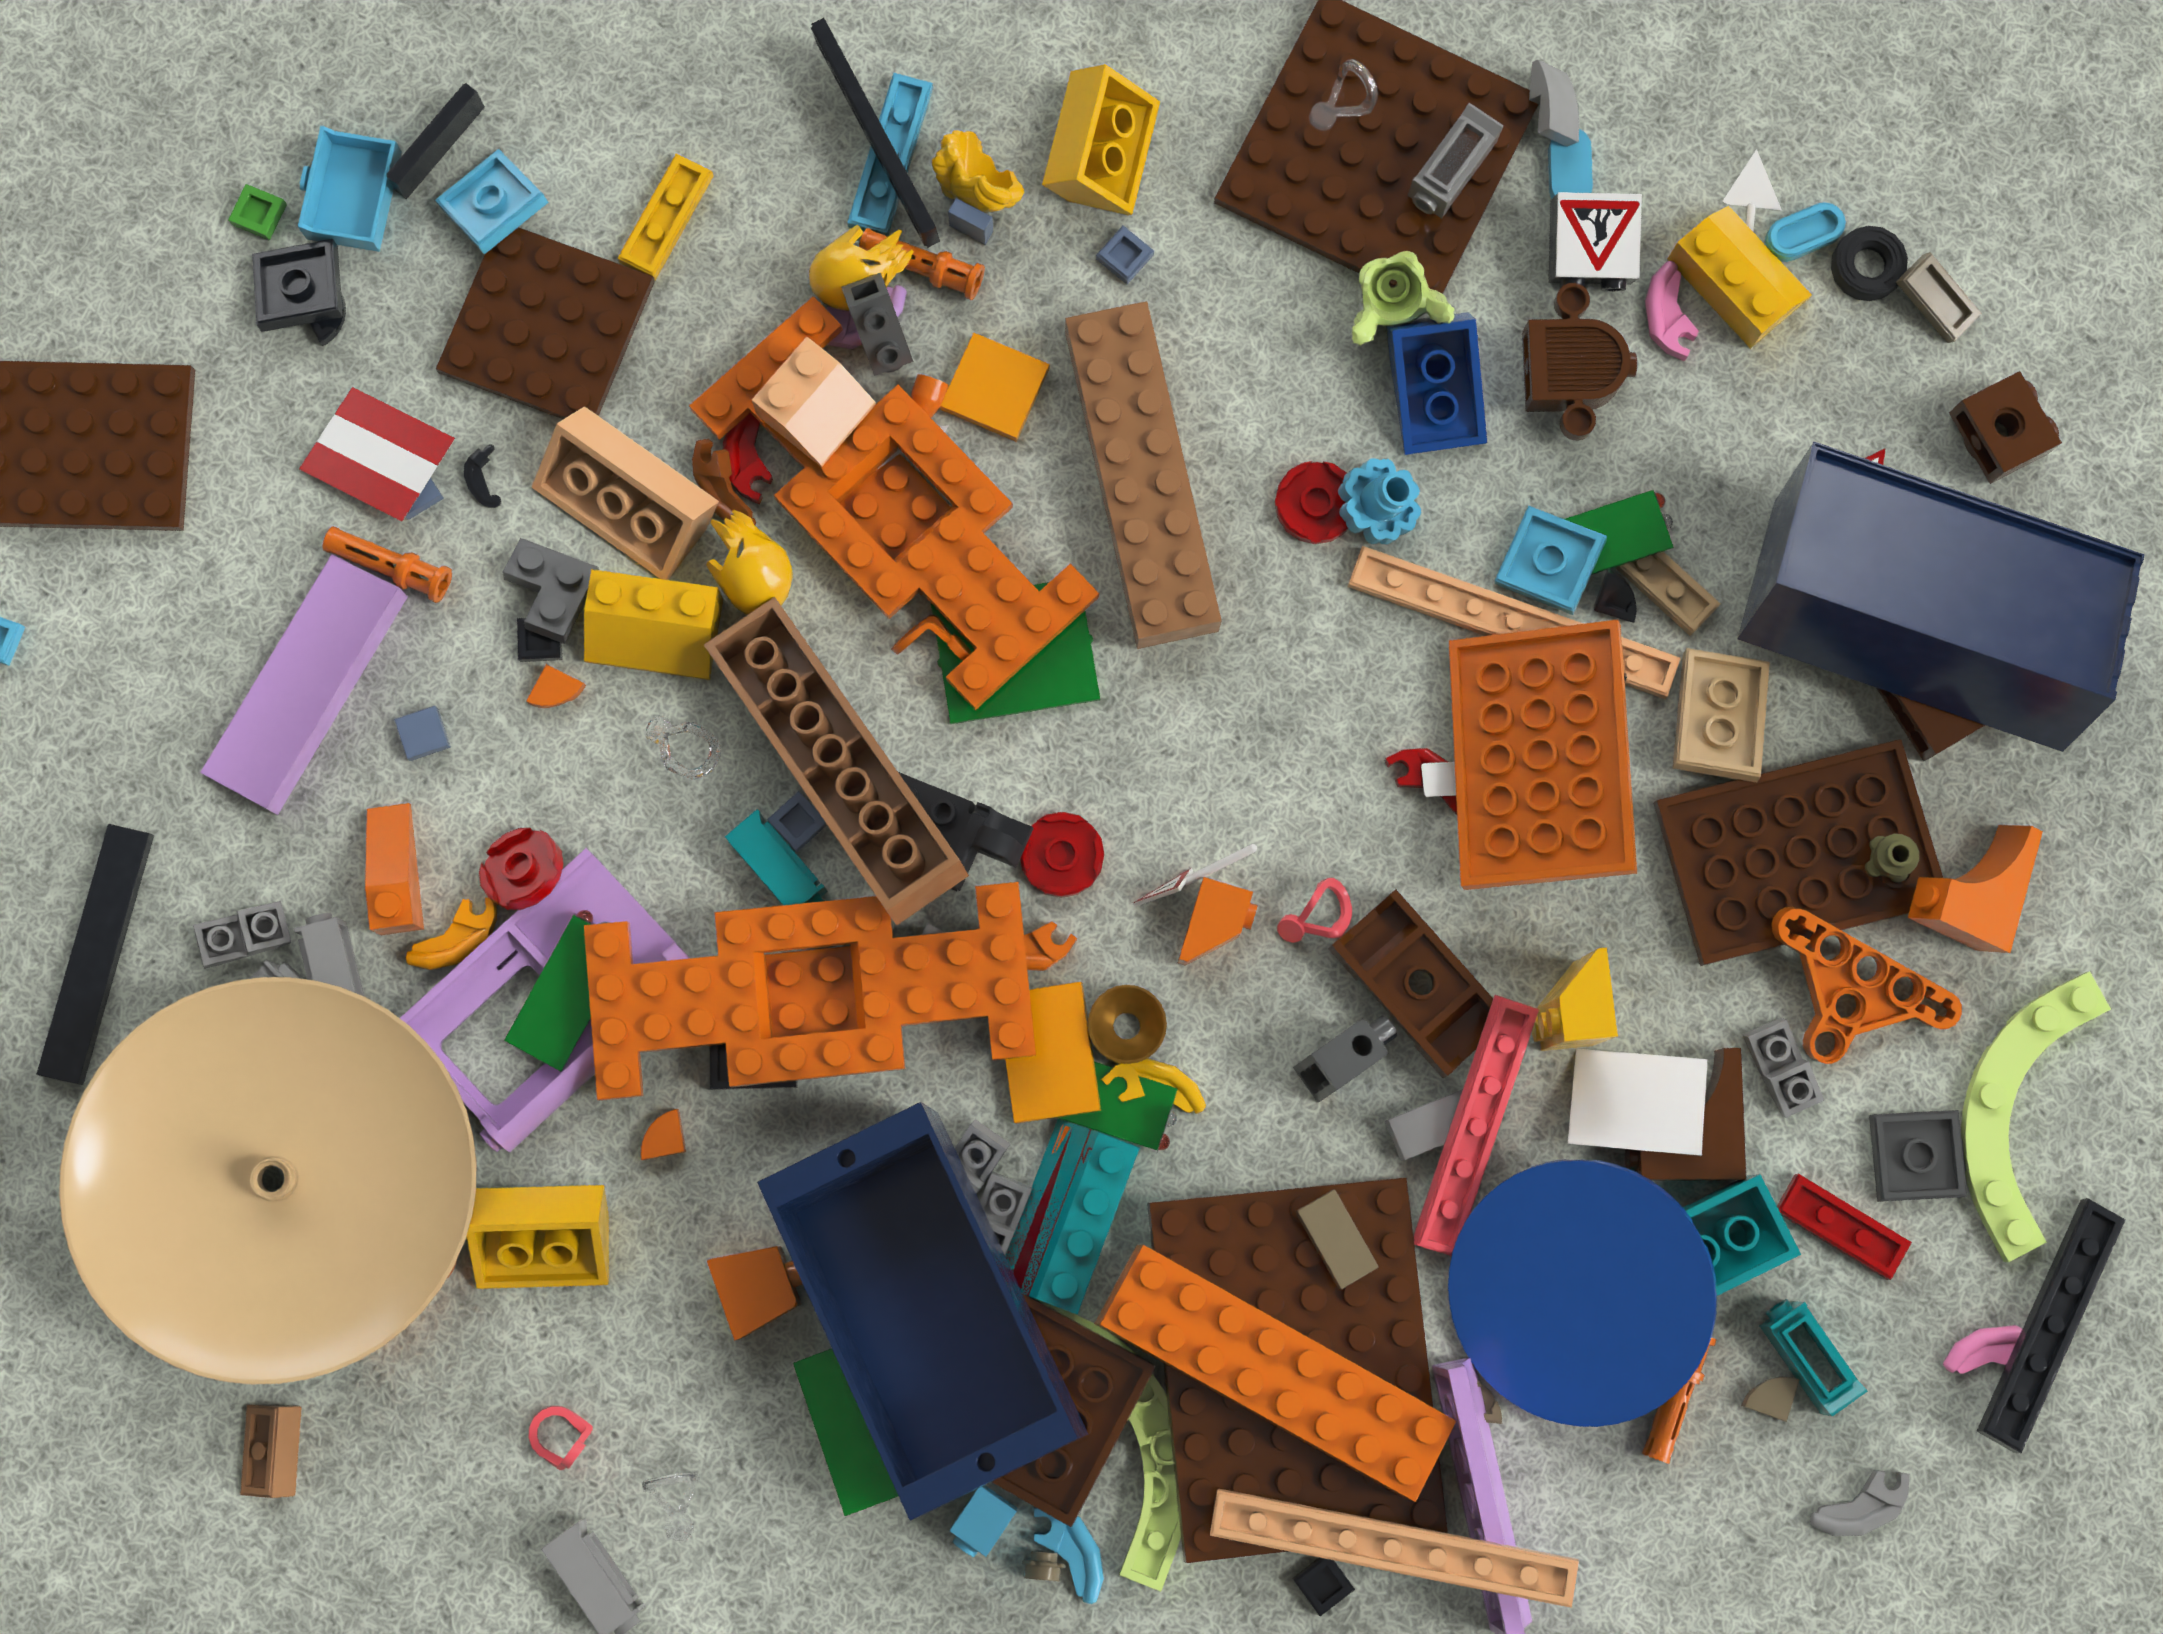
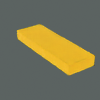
(665, 216)

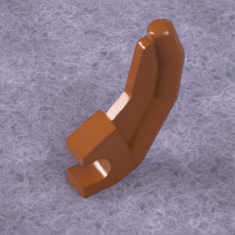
(712, 476)

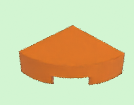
(554, 689)
(664, 1137)

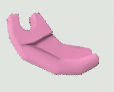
(1664, 315)
(1982, 1347)

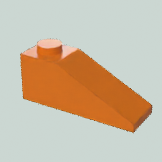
(392, 871)

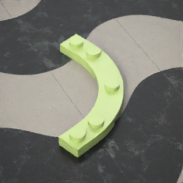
(1991, 1101)
(1158, 1525)

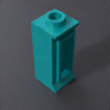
(775, 861)
(1782, 1320)

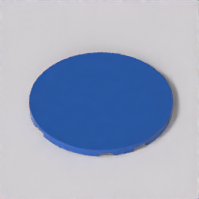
(1582, 1292)

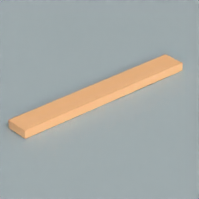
(1490, 612)
(1395, 1547)

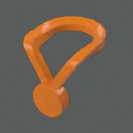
(934, 624)

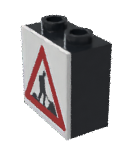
(1595, 239)

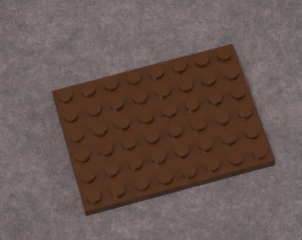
(1266, 1258)

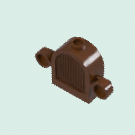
(1573, 363)

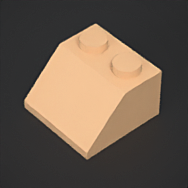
(813, 402)

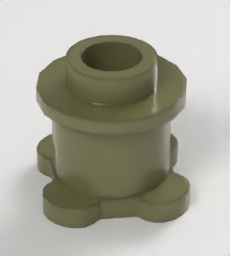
(1885, 865)

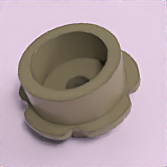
(1043, 1566)

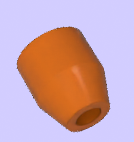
(928, 393)

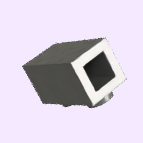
(877, 324)

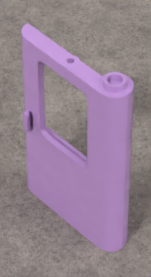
(529, 941)

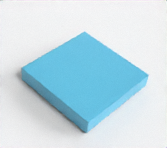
(491, 201)
(1550, 560)

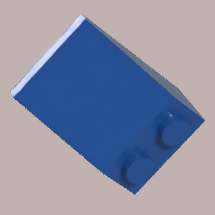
(1437, 383)

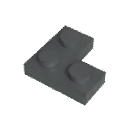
(560, 587)

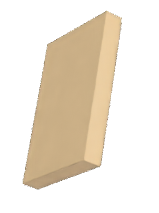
(1721, 715)

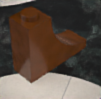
(1926, 726)
(1723, 1133)

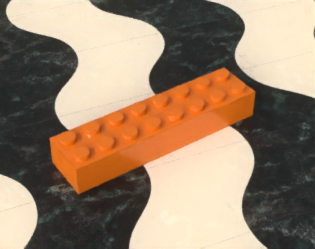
(1275, 1372)

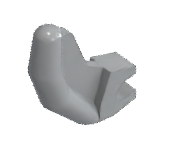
(1867, 1511)

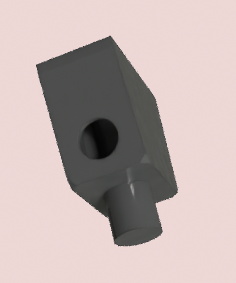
(1338, 1063)

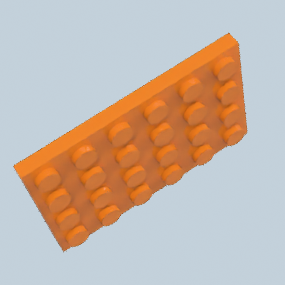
(1542, 756)

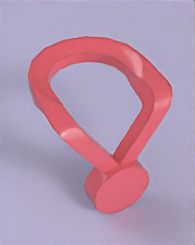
(1293, 928)
(578, 1422)

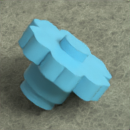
(1379, 501)

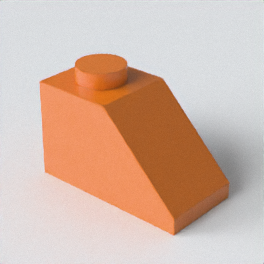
(1216, 919)

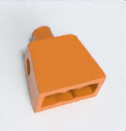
(755, 1288)

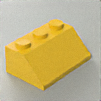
(1101, 140)
(1738, 275)
(650, 624)
(1578, 1007)
(540, 1237)

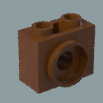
(2017, 408)

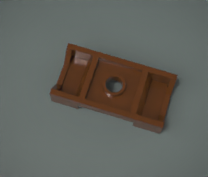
(1383, 955)

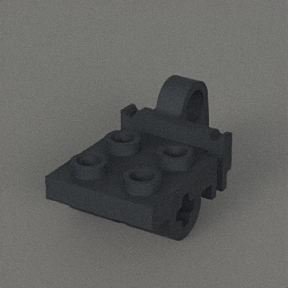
(971, 826)

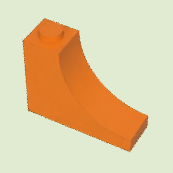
(1988, 900)

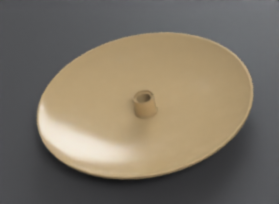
(172, 1197)

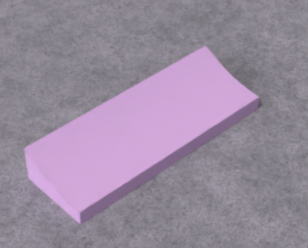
(304, 684)
(1479, 1480)

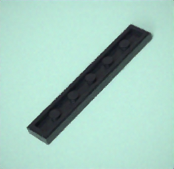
(875, 133)
(95, 954)
(2051, 1326)

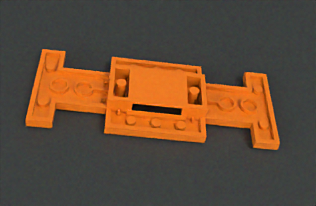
(895, 529)
(808, 1008)

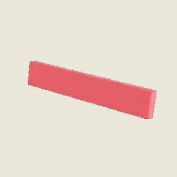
(1475, 1124)

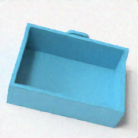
(348, 189)

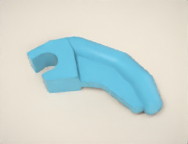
(1079, 1550)

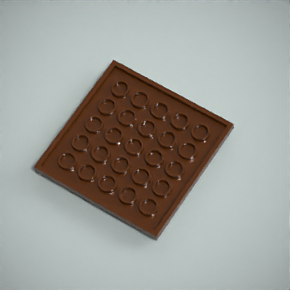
(1351, 183)

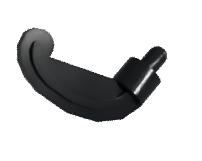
(475, 478)

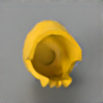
(843, 264)
(760, 570)

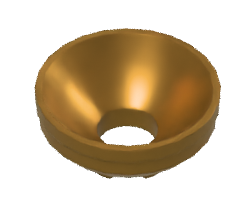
(1133, 1001)

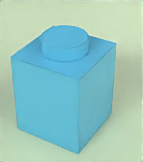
(982, 1521)

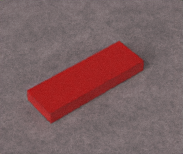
(1843, 1226)

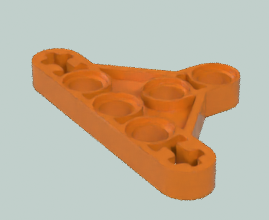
(1838, 976)

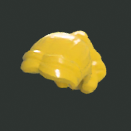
(972, 175)

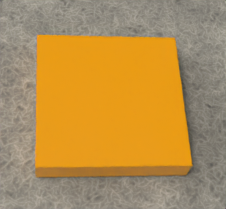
(995, 387)

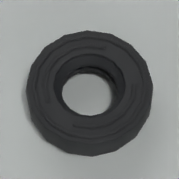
(1874, 239)

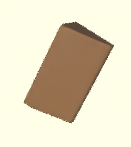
(270, 1451)

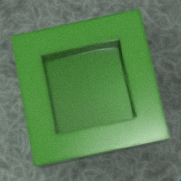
(257, 212)

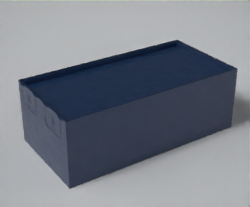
(1942, 597)
(921, 1309)

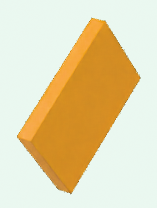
(1063, 1072)

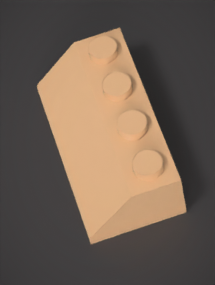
(623, 492)

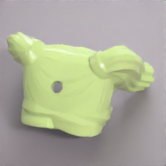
(1398, 303)

